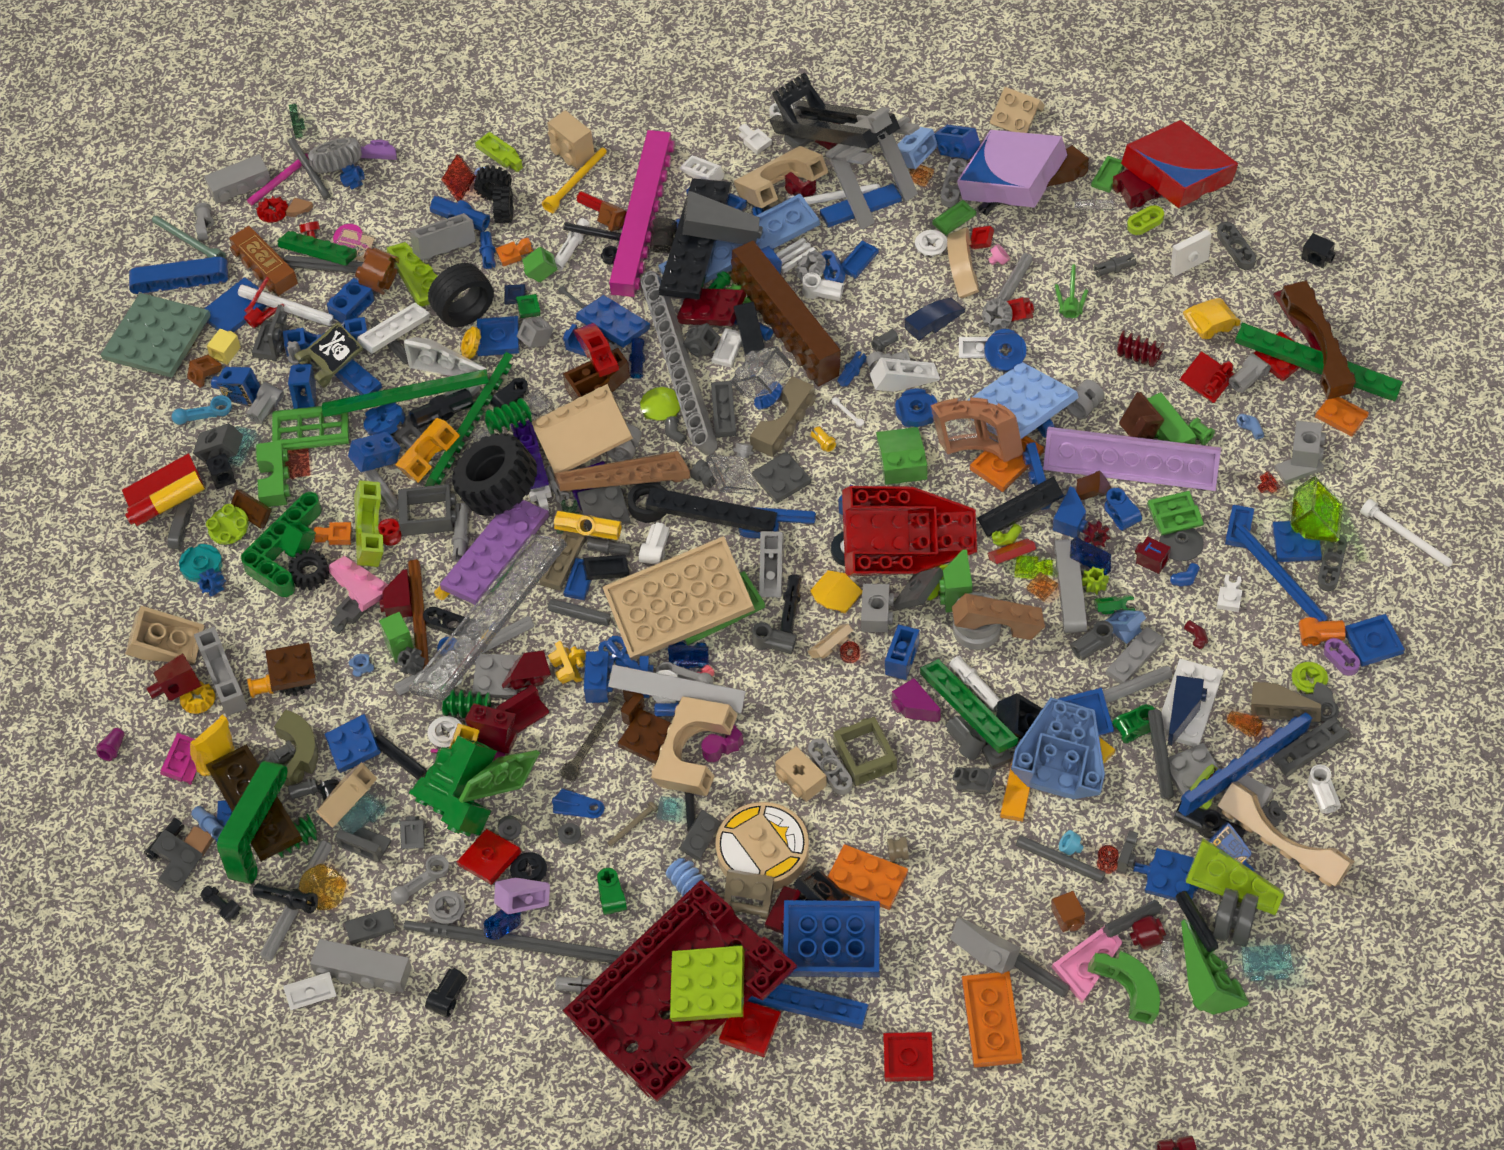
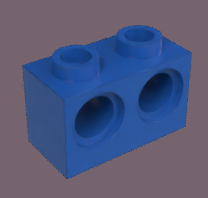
(350, 301)

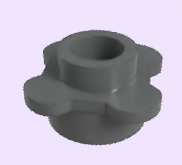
(1279, 813)

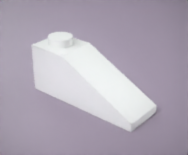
(902, 374)

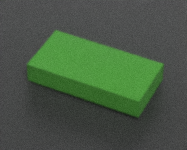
(1104, 177)
(954, 217)

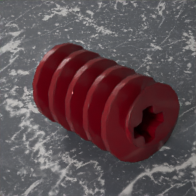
(1139, 349)

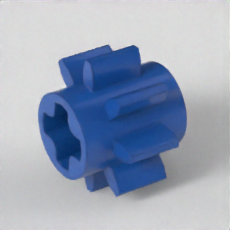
(352, 176)
(211, 582)

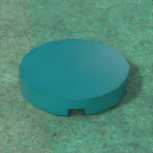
(199, 560)

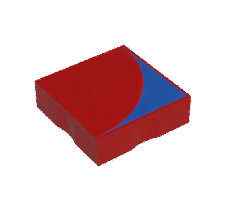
(1179, 163)

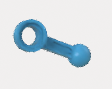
(181, 416)

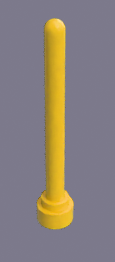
(552, 202)

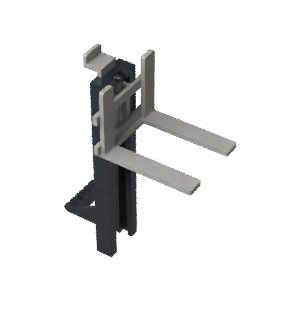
(859, 129)

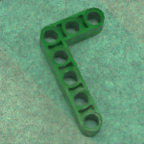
(260, 555)
(246, 819)

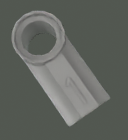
(1252, 369)
(266, 399)

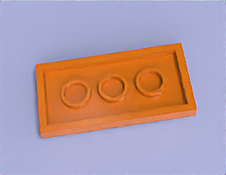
(991, 1019)

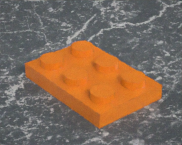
(1002, 473)
(867, 876)

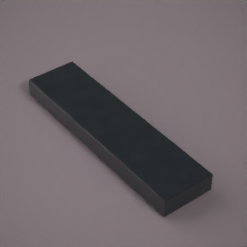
(1020, 506)

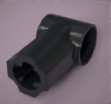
(444, 997)

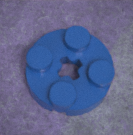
(1012, 341)
(906, 403)
(383, 419)

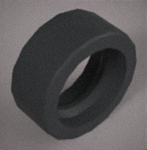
(640, 514)

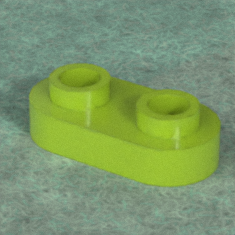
(1144, 220)

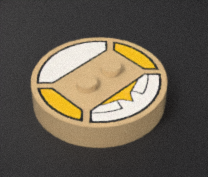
(763, 841)

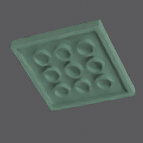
(155, 335)

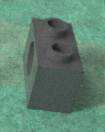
(218, 441)

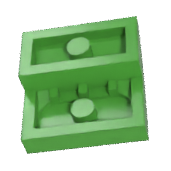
(1175, 513)

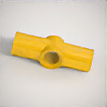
(575, 523)

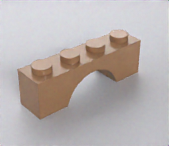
(976, 611)

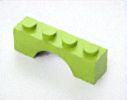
(368, 540)

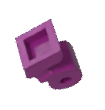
(715, 745)

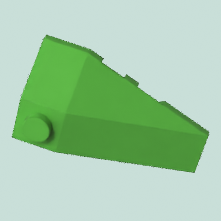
(500, 776)
(1207, 978)

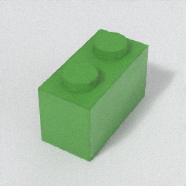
(395, 634)

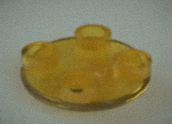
(325, 884)

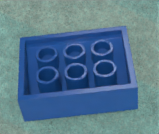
(832, 938)

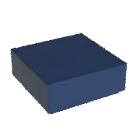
(512, 292)

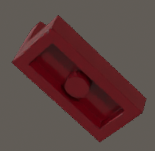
(526, 707)
(776, 917)

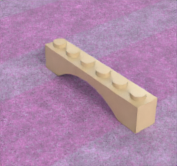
(1245, 807)

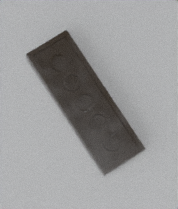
(232, 776)

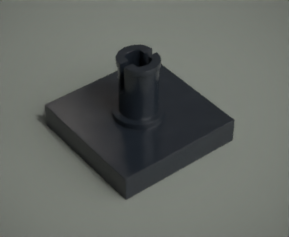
(819, 887)

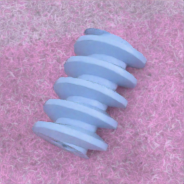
(684, 875)

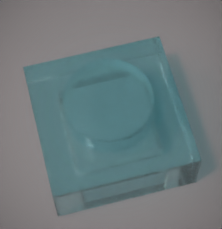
(670, 809)

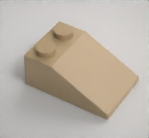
(162, 636)

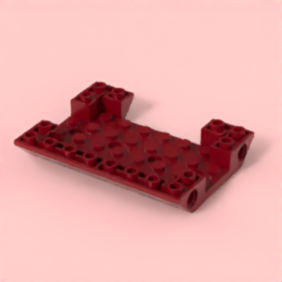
(635, 990)

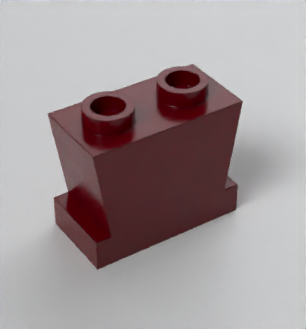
(1133, 189)
(494, 727)

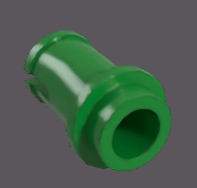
(721, 281)

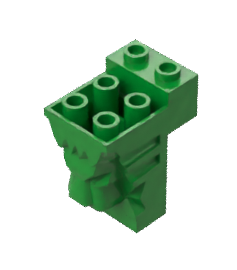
(447, 780)

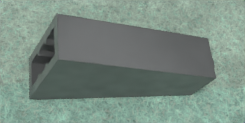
(719, 221)

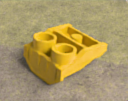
(1210, 318)
(211, 745)

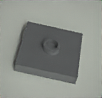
(918, 588)

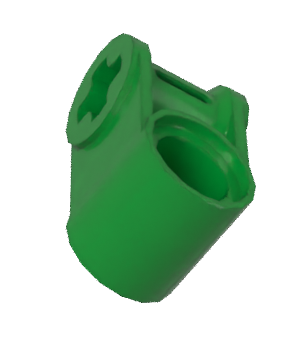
(1132, 725)
(611, 894)

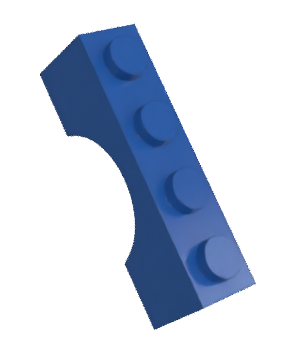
(354, 326)

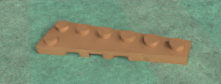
(634, 471)

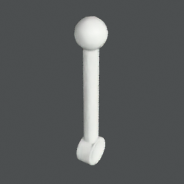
(859, 422)

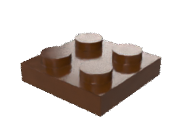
(290, 666)
(645, 736)

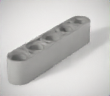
(1070, 589)

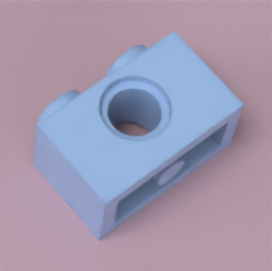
(917, 146)

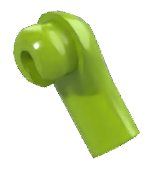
(1008, 538)

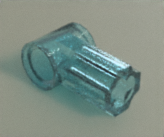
(365, 810)

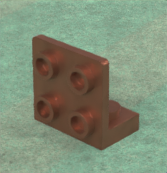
(1141, 418)

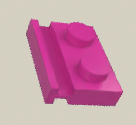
(179, 762)

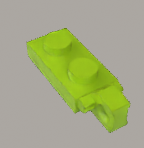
(499, 151)

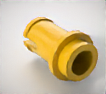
(827, 442)

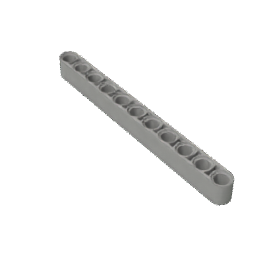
(679, 365)

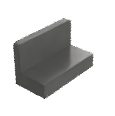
(363, 843)

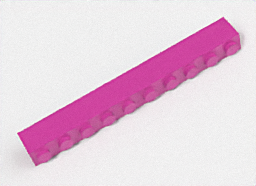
(641, 211)

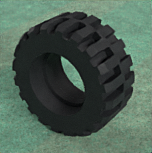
(494, 474)

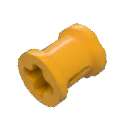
(259, 686)

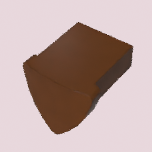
(1092, 486)

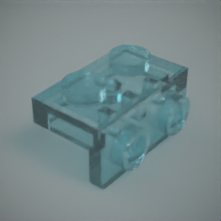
(1267, 961)

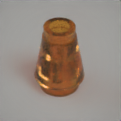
(1246, 723)

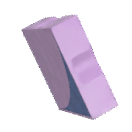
(1012, 168)

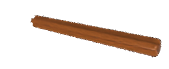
(418, 608)

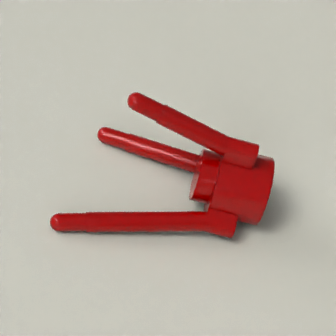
(255, 316)

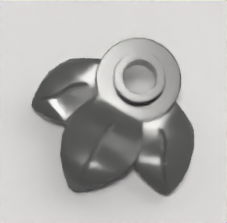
(1323, 696)

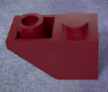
(528, 670)

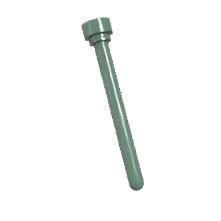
(214, 252)

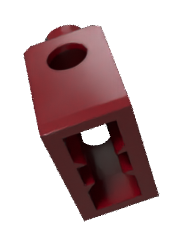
(174, 679)

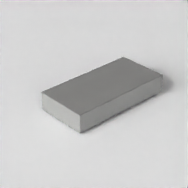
(1290, 473)

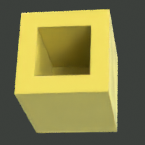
(223, 346)

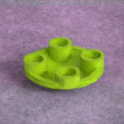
(659, 404)
(227, 525)

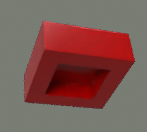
(981, 237)

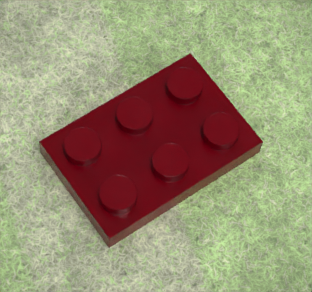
(713, 307)

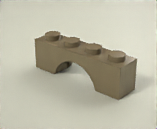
(771, 435)

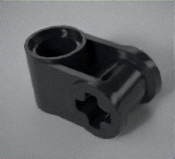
(510, 393)

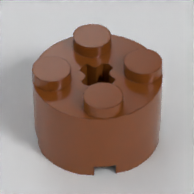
(377, 270)

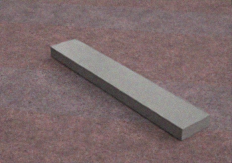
(674, 687)

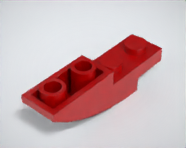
(597, 349)

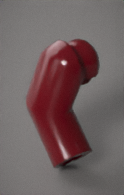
(1199, 633)

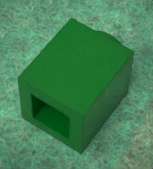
(296, 539)

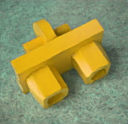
(569, 659)

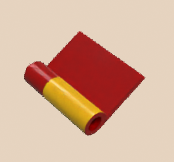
(162, 490)

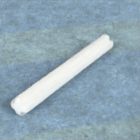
(289, 306)

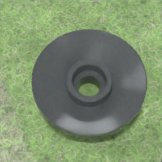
(1183, 549)

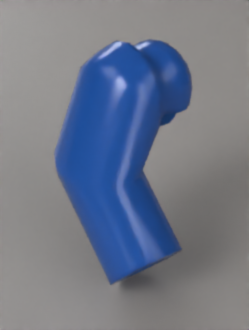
(1185, 578)

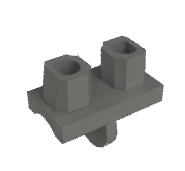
(974, 779)

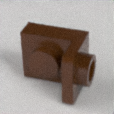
(633, 704)

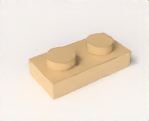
(837, 636)

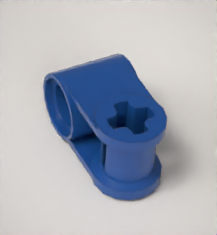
(1121, 509)

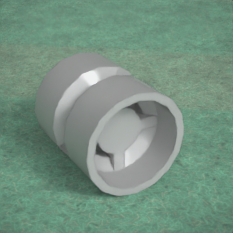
(1089, 395)
(626, 450)

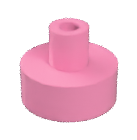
(998, 255)

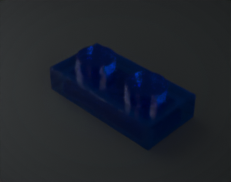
(1090, 555)

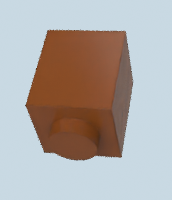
(1068, 912)

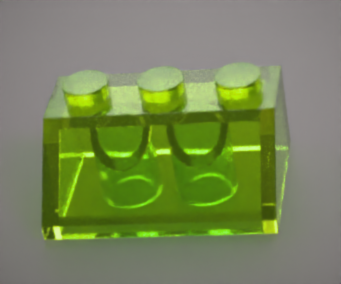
(1316, 512)

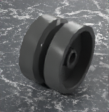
(1236, 917)

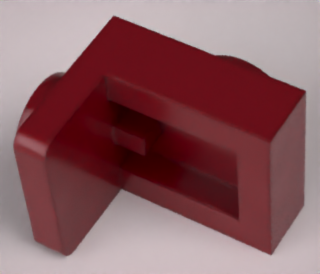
(796, 186)

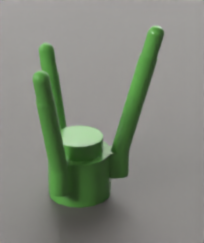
(1071, 307)

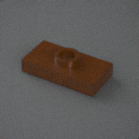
(255, 510)

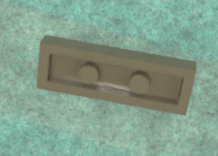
(561, 567)

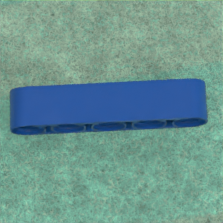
(178, 274)

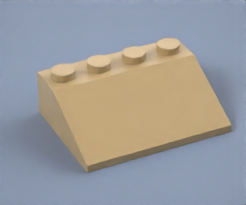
(582, 429)

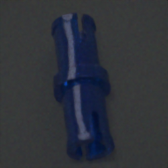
(637, 358)

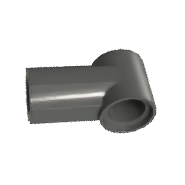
(774, 638)
(1092, 640)
(969, 739)

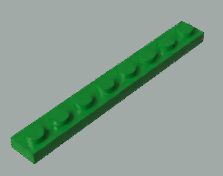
(1313, 360)
(474, 414)

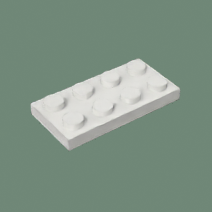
(1212, 677)

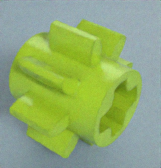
(1095, 580)

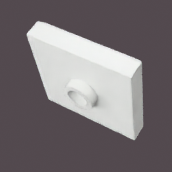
(1190, 252)

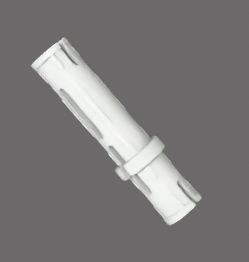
(570, 245)
(970, 677)

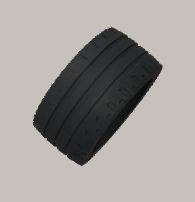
(450, 284)

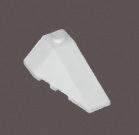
(436, 358)

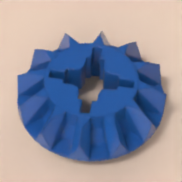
(768, 400)

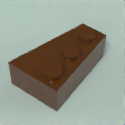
(585, 378)

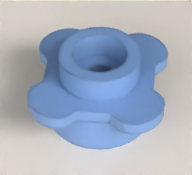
(361, 659)

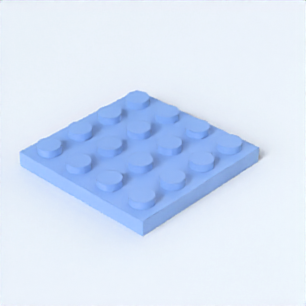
(1029, 396)

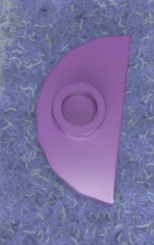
(379, 150)

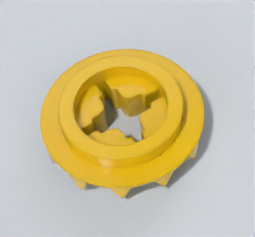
(470, 342)
(197, 705)

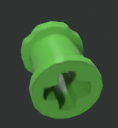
(1202, 432)

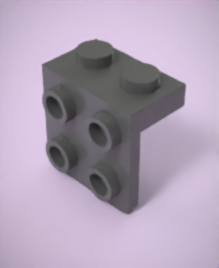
(270, 336)

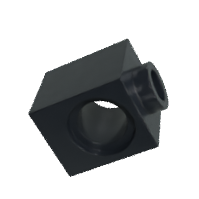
(1318, 251)
(220, 471)

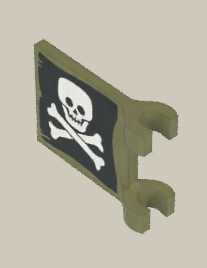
(330, 352)

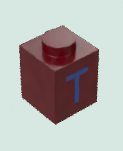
(1152, 554)

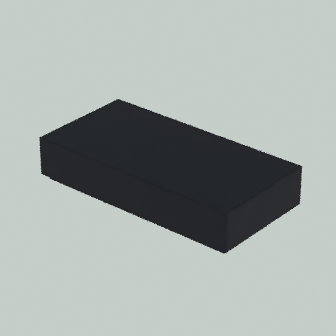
(605, 567)

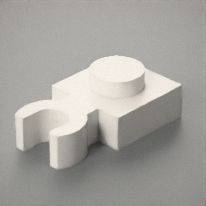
(1230, 595)

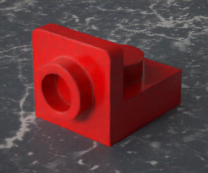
(1021, 309)

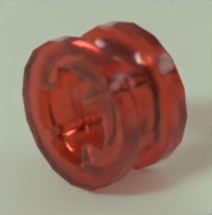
(844, 650)

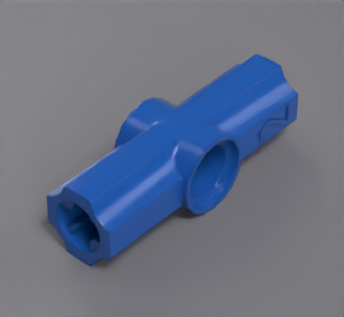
(448, 209)

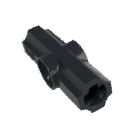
(441, 407)
(1200, 816)

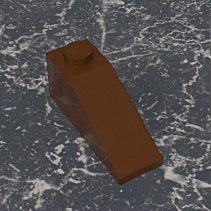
(1073, 167)

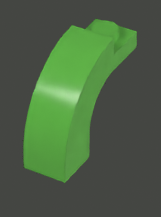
(1136, 980)

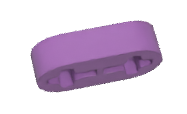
(1343, 655)

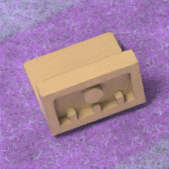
(1015, 111)

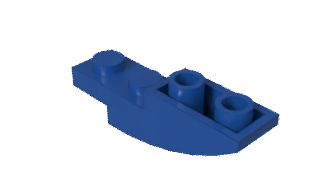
(357, 378)

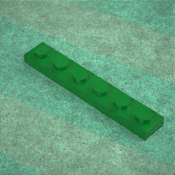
(968, 706)

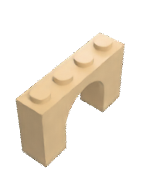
(758, 184)
(690, 718)

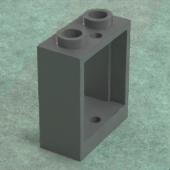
(426, 495)

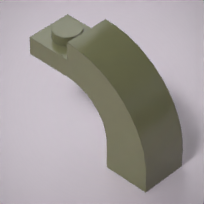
(299, 733)

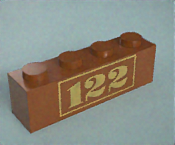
(262, 260)

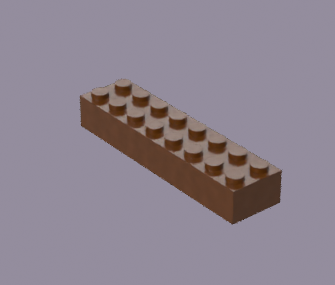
(785, 313)

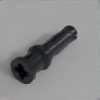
(264, 892)

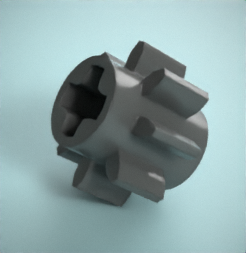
(411, 661)

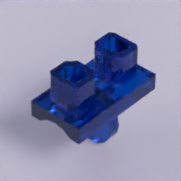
(689, 656)

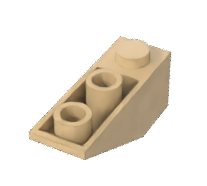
(346, 794)

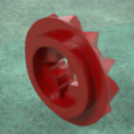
(268, 215)

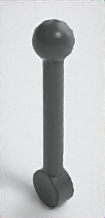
(562, 290)

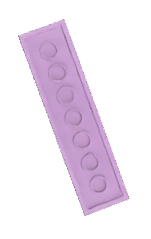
(1132, 458)

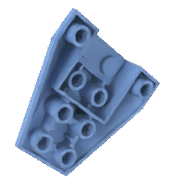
(1061, 752)

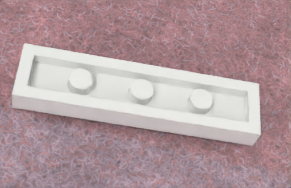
(393, 328)

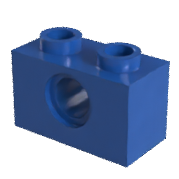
(902, 652)

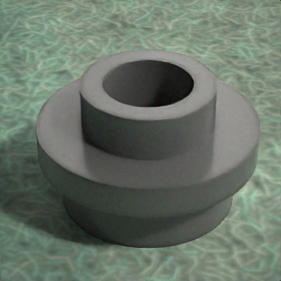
(569, 839)

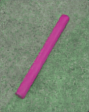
(275, 182)

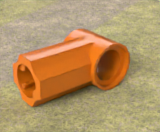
(1316, 632)

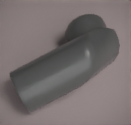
(672, 431)

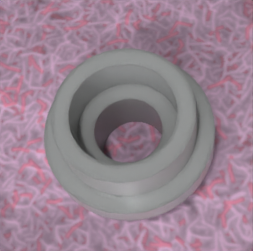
(743, 450)

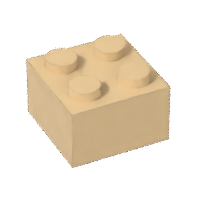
(570, 139)

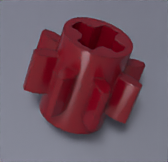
(1091, 529)

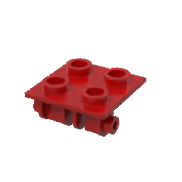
(1208, 376)

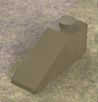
(1278, 702)

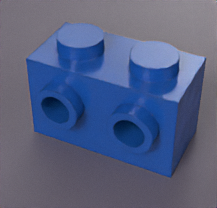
(957, 141)
(374, 451)
(597, 676)

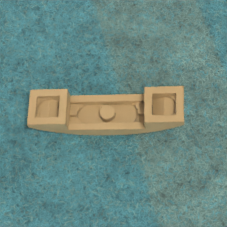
(961, 263)

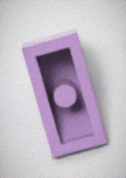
(521, 895)

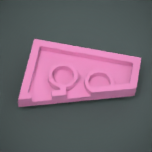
(360, 583)
(1074, 965)

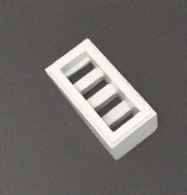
(714, 171)

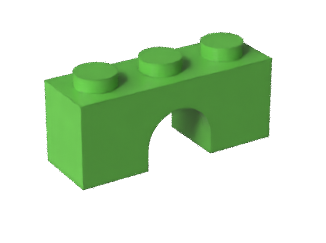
(272, 458)

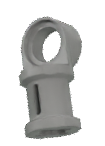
(203, 220)
(875, 356)

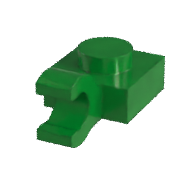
(1109, 604)

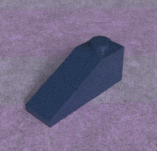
(1186, 704)

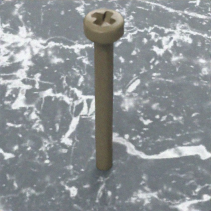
(652, 807)

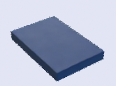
(229, 308)

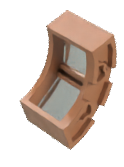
(977, 427)

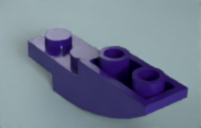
(528, 438)

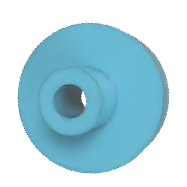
(1070, 843)

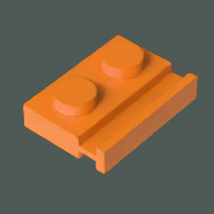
(1342, 415)

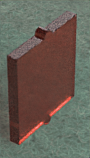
(458, 177)
(298, 463)

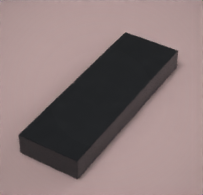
(748, 327)

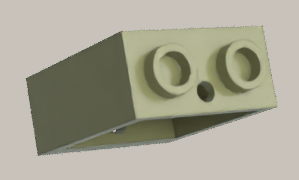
(871, 769)

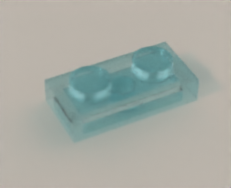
(246, 442)

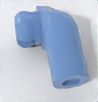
(1250, 423)

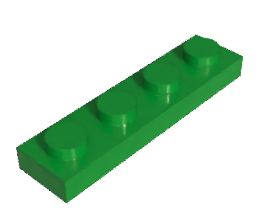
(317, 248)

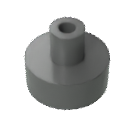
(509, 827)

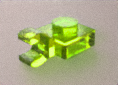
(1029, 567)

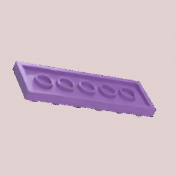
(493, 551)

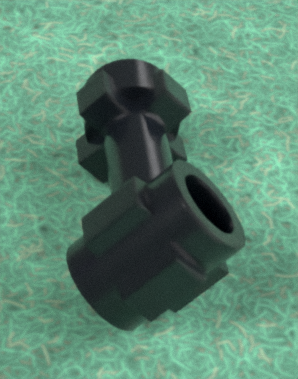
(228, 910)

